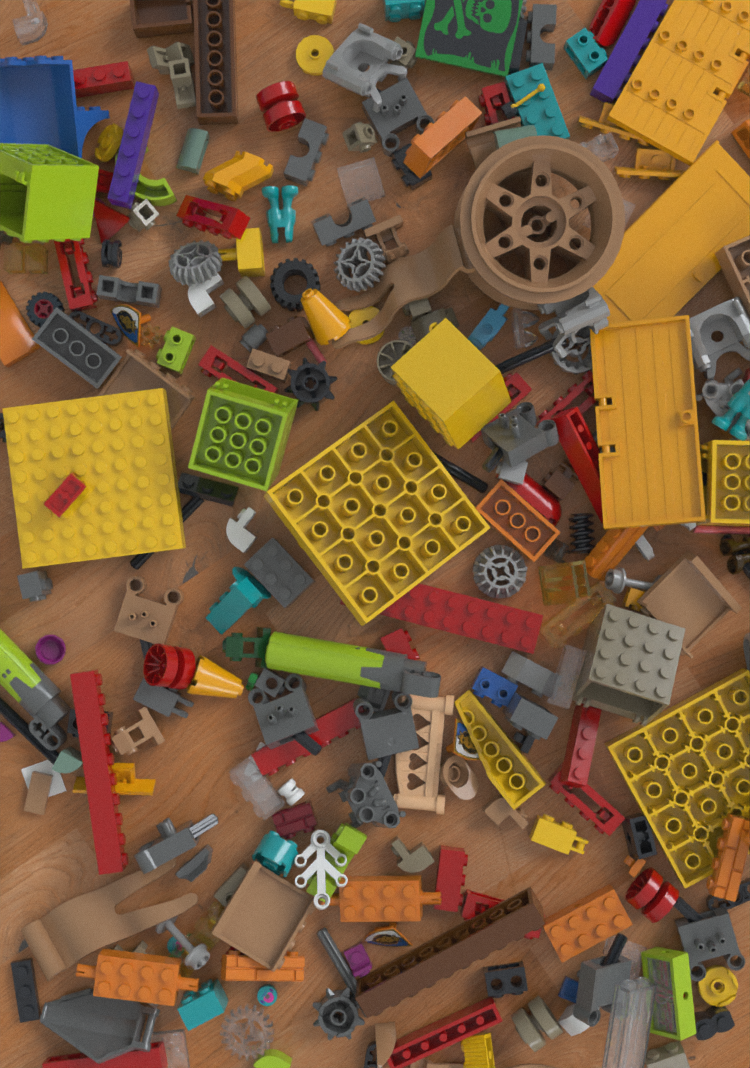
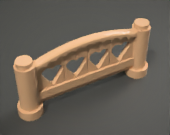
(425, 796)

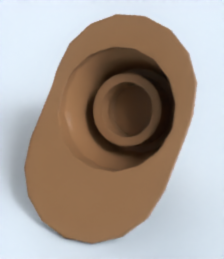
(459, 777)

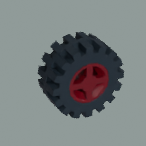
(39, 304)

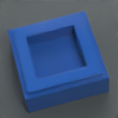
(569, 989)

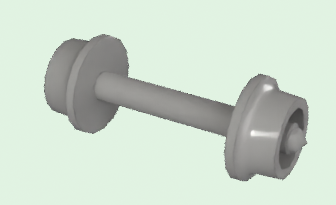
(616, 580)
(197, 955)

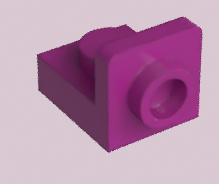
(358, 960)

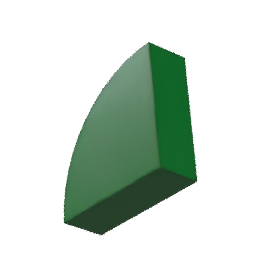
(251, 681)

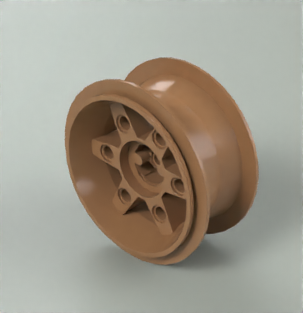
(595, 191)

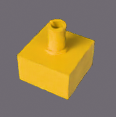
(248, 253)

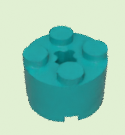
(276, 853)

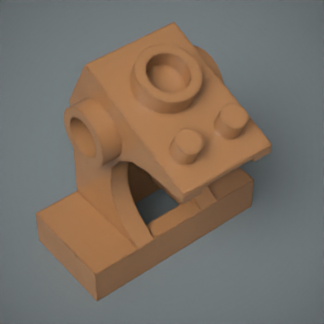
(385, 232)
(123, 742)

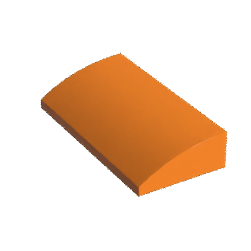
(14, 332)

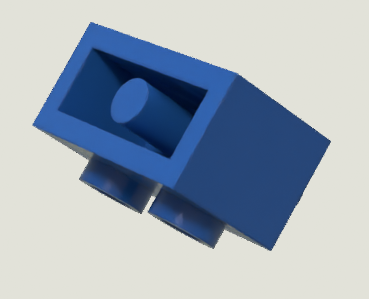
(493, 686)

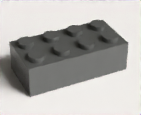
(77, 347)
(530, 716)

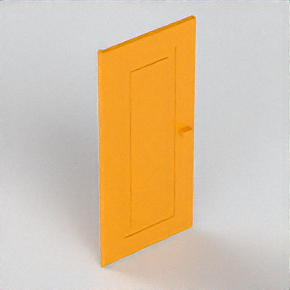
(675, 241)

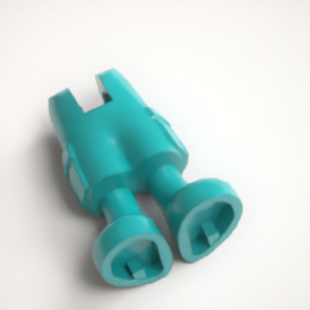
(280, 218)
(738, 403)

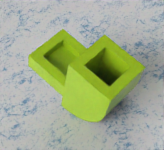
(272, 1059)

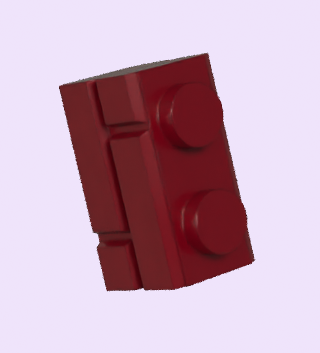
(295, 819)

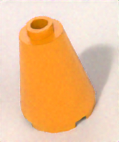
(324, 317)
(214, 680)

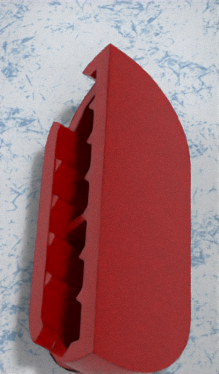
(610, 20)
(538, 498)

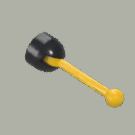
(510, 109)

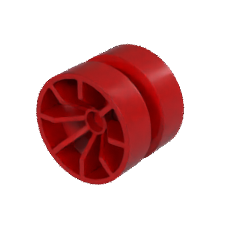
(280, 106)
(169, 666)
(652, 895)

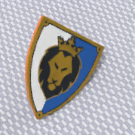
(129, 321)
(462, 743)
(387, 937)

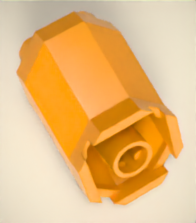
(237, 175)

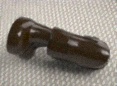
(736, 562)

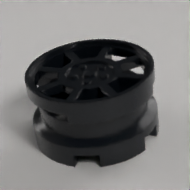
(111, 253)

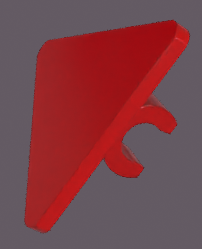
(108, 220)

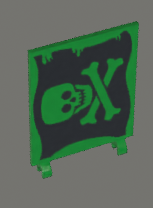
(470, 34)

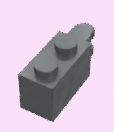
(161, 699)

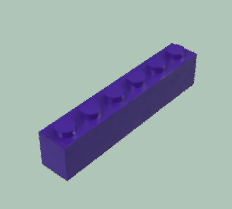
(627, 49)
(133, 145)

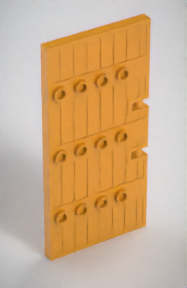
(673, 85)
(651, 423)

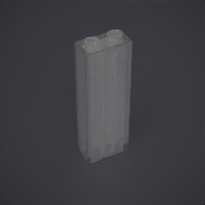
(629, 1024)

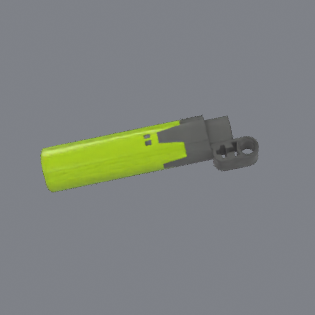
(350, 664)
(33, 692)

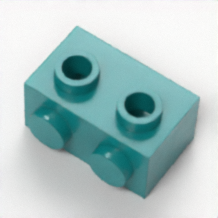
(585, 53)

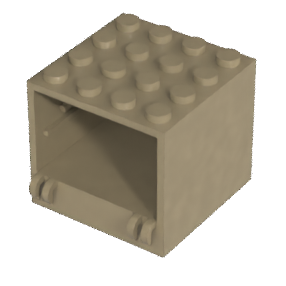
(629, 664)

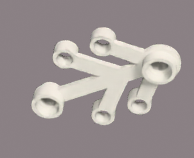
(321, 865)

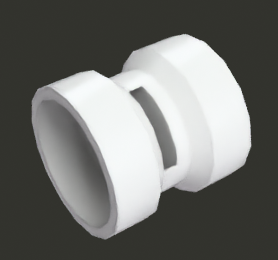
(291, 792)

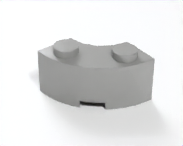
(511, 474)
(529, 673)

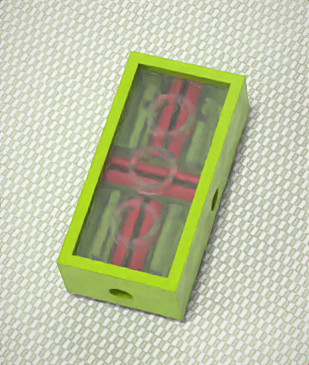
(673, 1003)

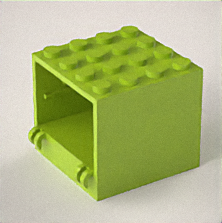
(45, 193)
(242, 433)

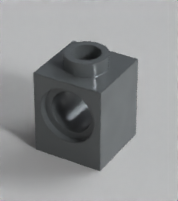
(262, 682)

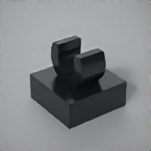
(526, 741)

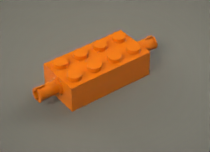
(382, 898)
(137, 977)

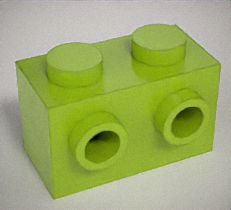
(175, 350)

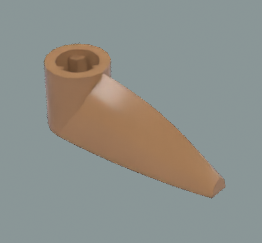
(385, 1041)

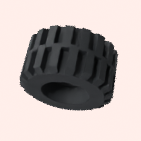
(286, 270)

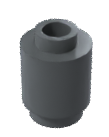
(254, 337)

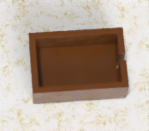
(161, 17)

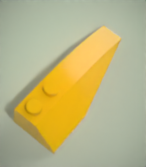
(500, 756)

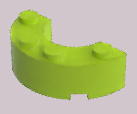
(155, 191)
(346, 841)

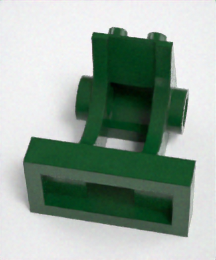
(233, 646)

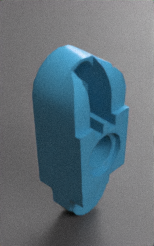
(488, 327)

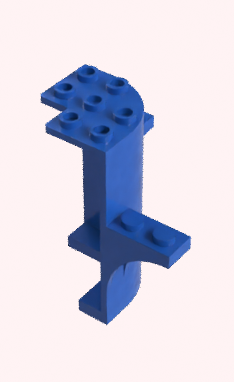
(41, 104)

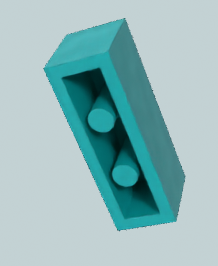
(233, 605)

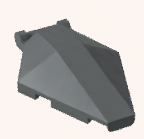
(100, 1025)

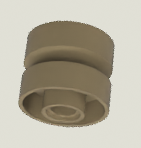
(240, 305)
(389, 355)
(530, 1025)

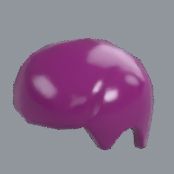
(50, 649)

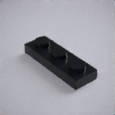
(207, 489)
(26, 990)

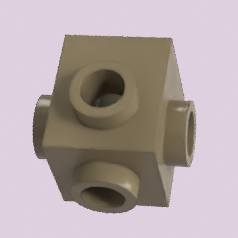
(408, 57)
(360, 137)
(142, 215)

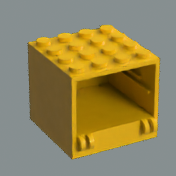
(451, 383)
(727, 482)

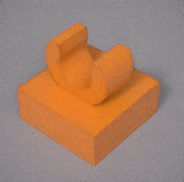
(635, 865)

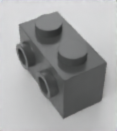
(35, 585)

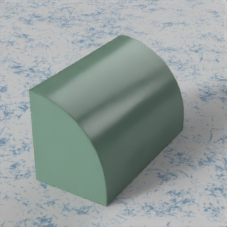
(506, 136)
(193, 150)
(68, 761)

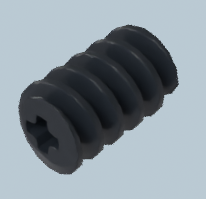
(582, 532)

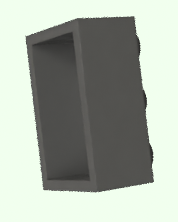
(279, 572)

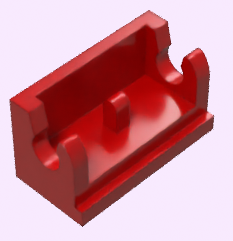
(65, 494)

